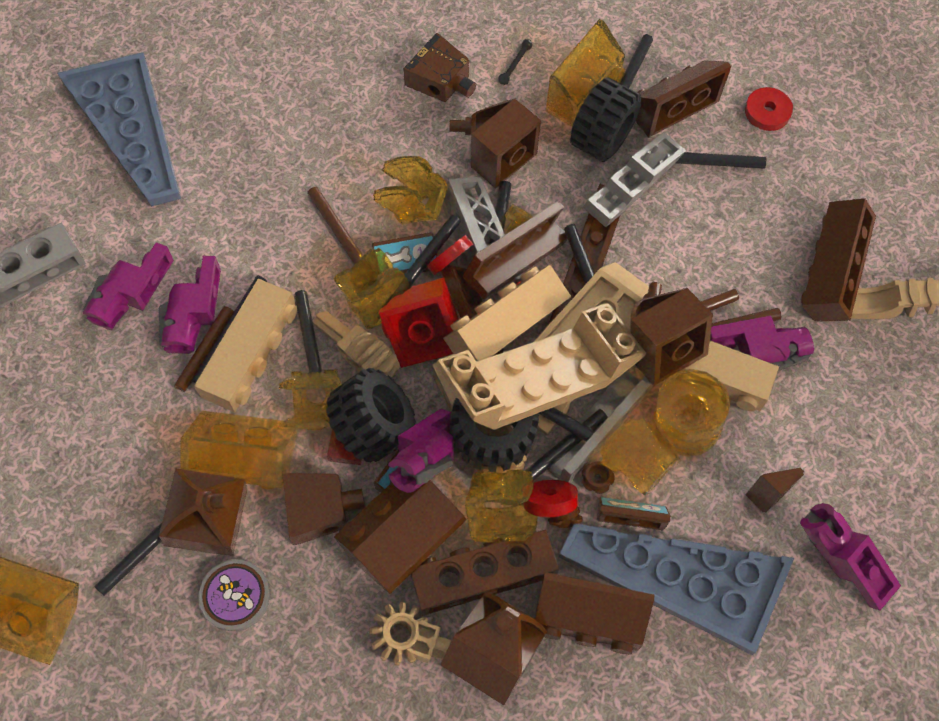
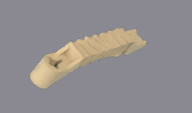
(890, 299)

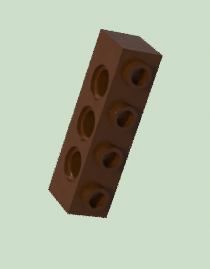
(471, 587)

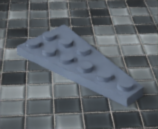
(125, 113)
(698, 582)

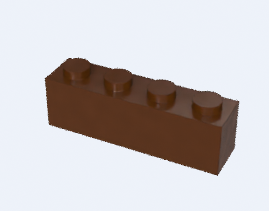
(839, 260)

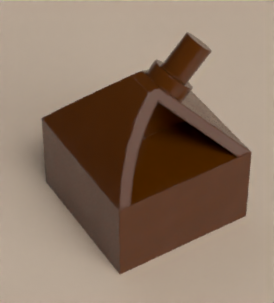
(501, 139)
(671, 330)
(203, 512)
(494, 647)

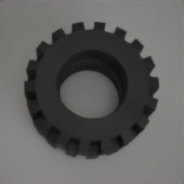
(605, 119)
(369, 414)
(488, 449)

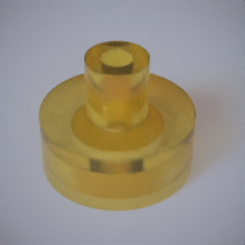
(516, 217)

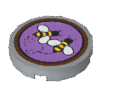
(234, 595)

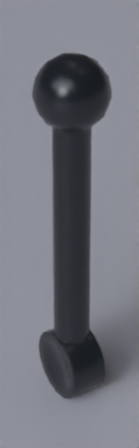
(505, 77)

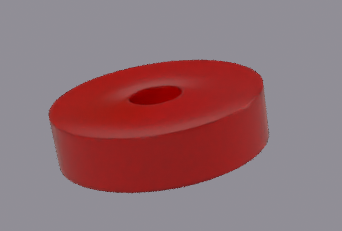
(765, 119)
(449, 255)
(552, 498)

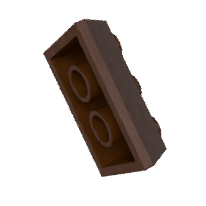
(681, 95)
(399, 532)
(593, 612)

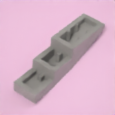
(634, 179)

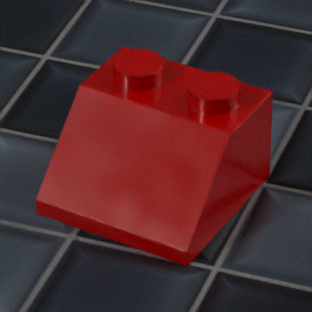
(419, 322)

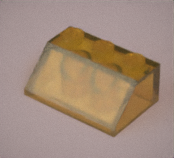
(586, 65)
(239, 448)
(34, 610)

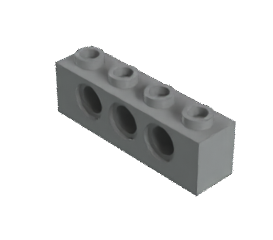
(32, 269)

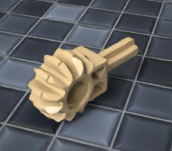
(358, 346)
(423, 636)

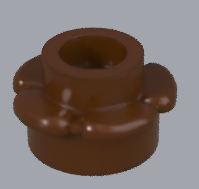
(599, 486)

